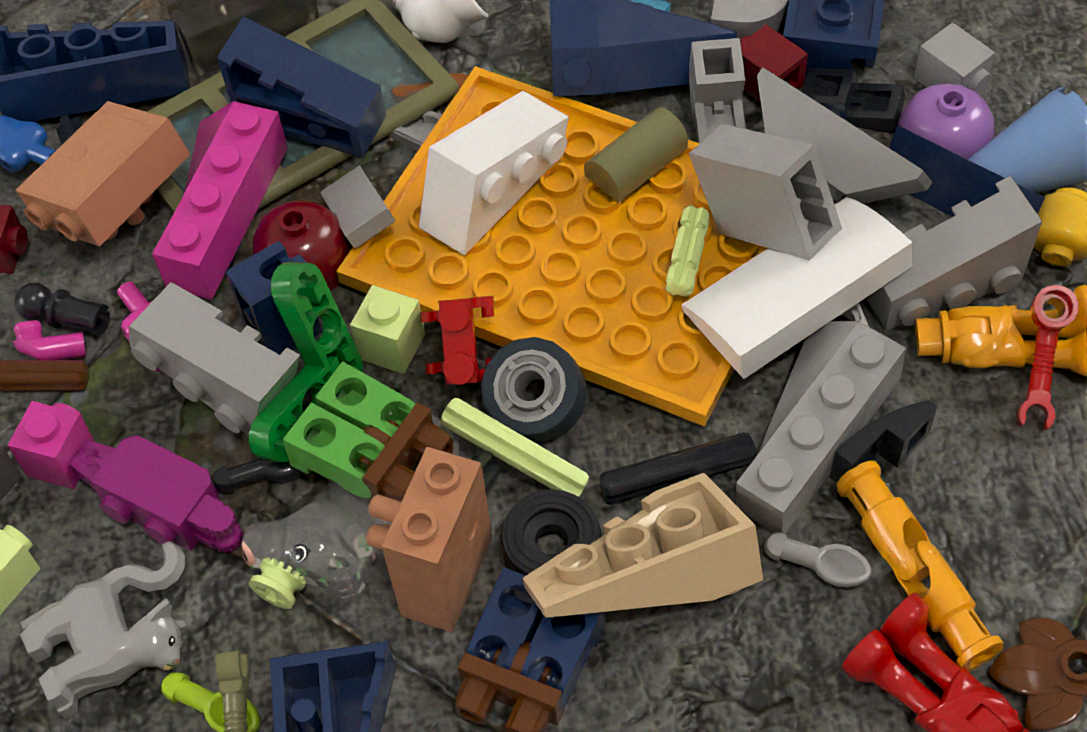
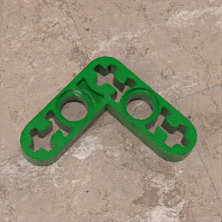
(300, 298)

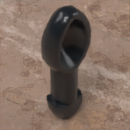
(227, 479)

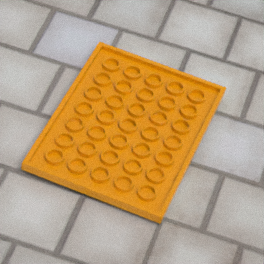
(569, 260)

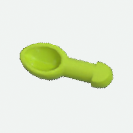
(179, 688)

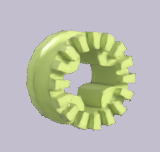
(277, 584)

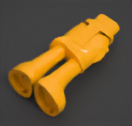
(993, 336)

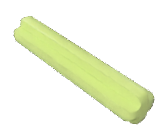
(513, 448)

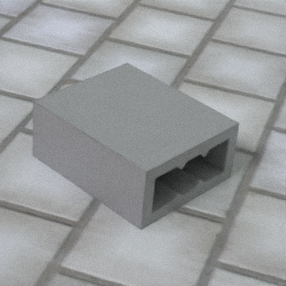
(766, 190)

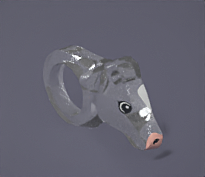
(324, 540)

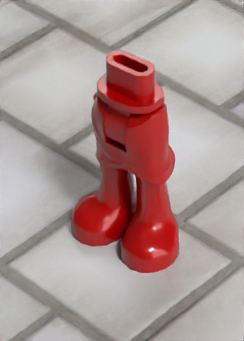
(965, 701)

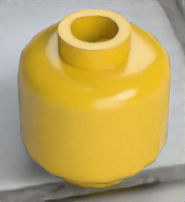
(1063, 227)

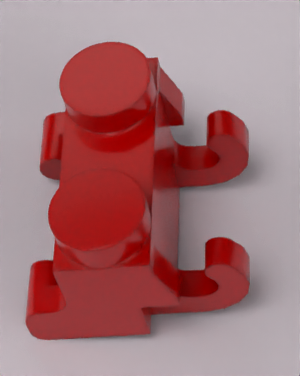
(459, 338)

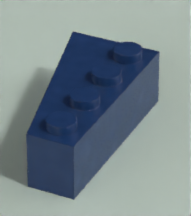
(83, 68)

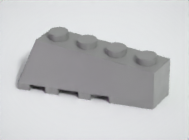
(829, 397)

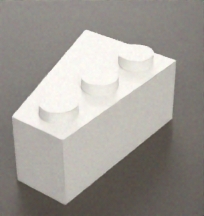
(488, 168)

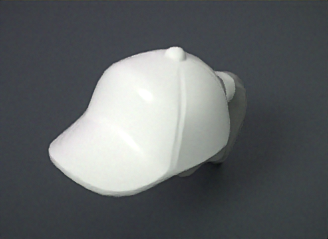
(438, 19)

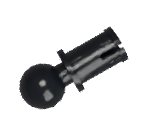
(61, 309)

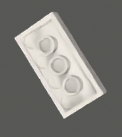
(786, 298)

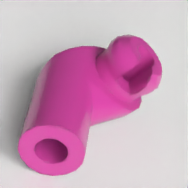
(58, 347)

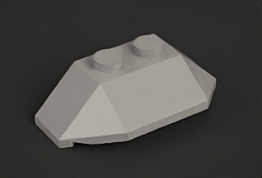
(850, 159)

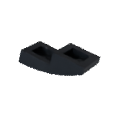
(860, 104)
(889, 436)

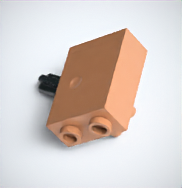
(102, 173)
(436, 535)

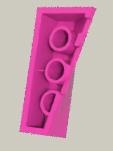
(226, 181)

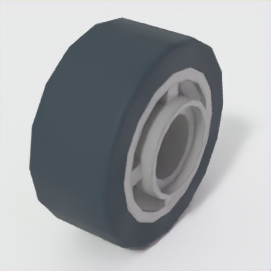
(518, 366)

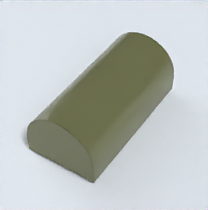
(637, 154)

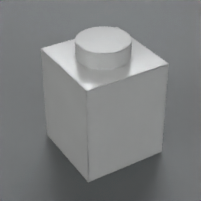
(955, 59)

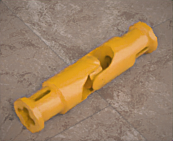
(913, 558)

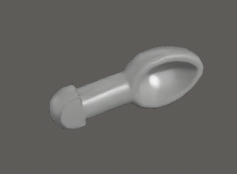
(832, 563)

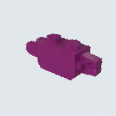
(159, 492)

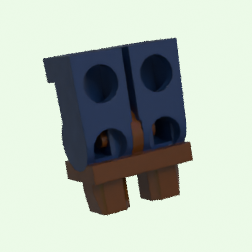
(524, 658)

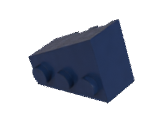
(311, 93)
(332, 689)

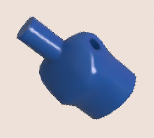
(22, 143)

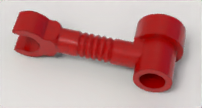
(1046, 343)

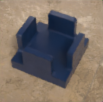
(835, 31)

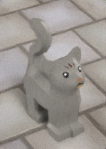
(99, 635)

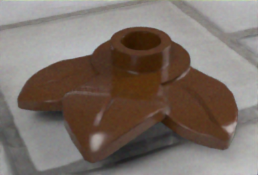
(1043, 673)

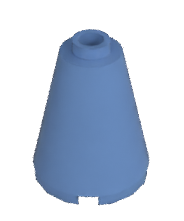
(1043, 146)

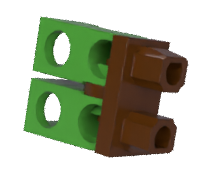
(363, 436)

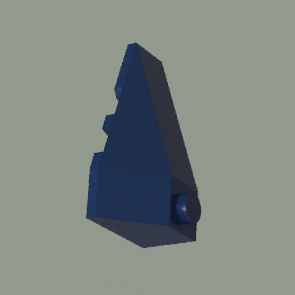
(622, 46)

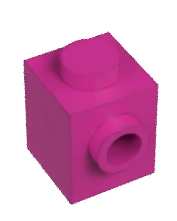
(49, 441)

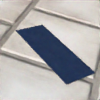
(951, 174)

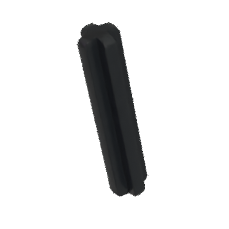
(677, 466)

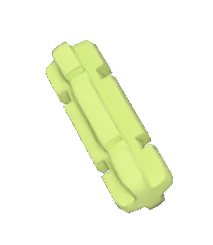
(687, 251)

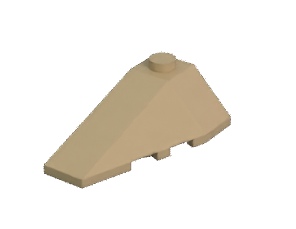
(675, 551)

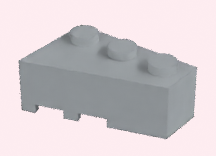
(962, 258)
(209, 357)

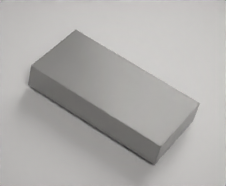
(357, 207)

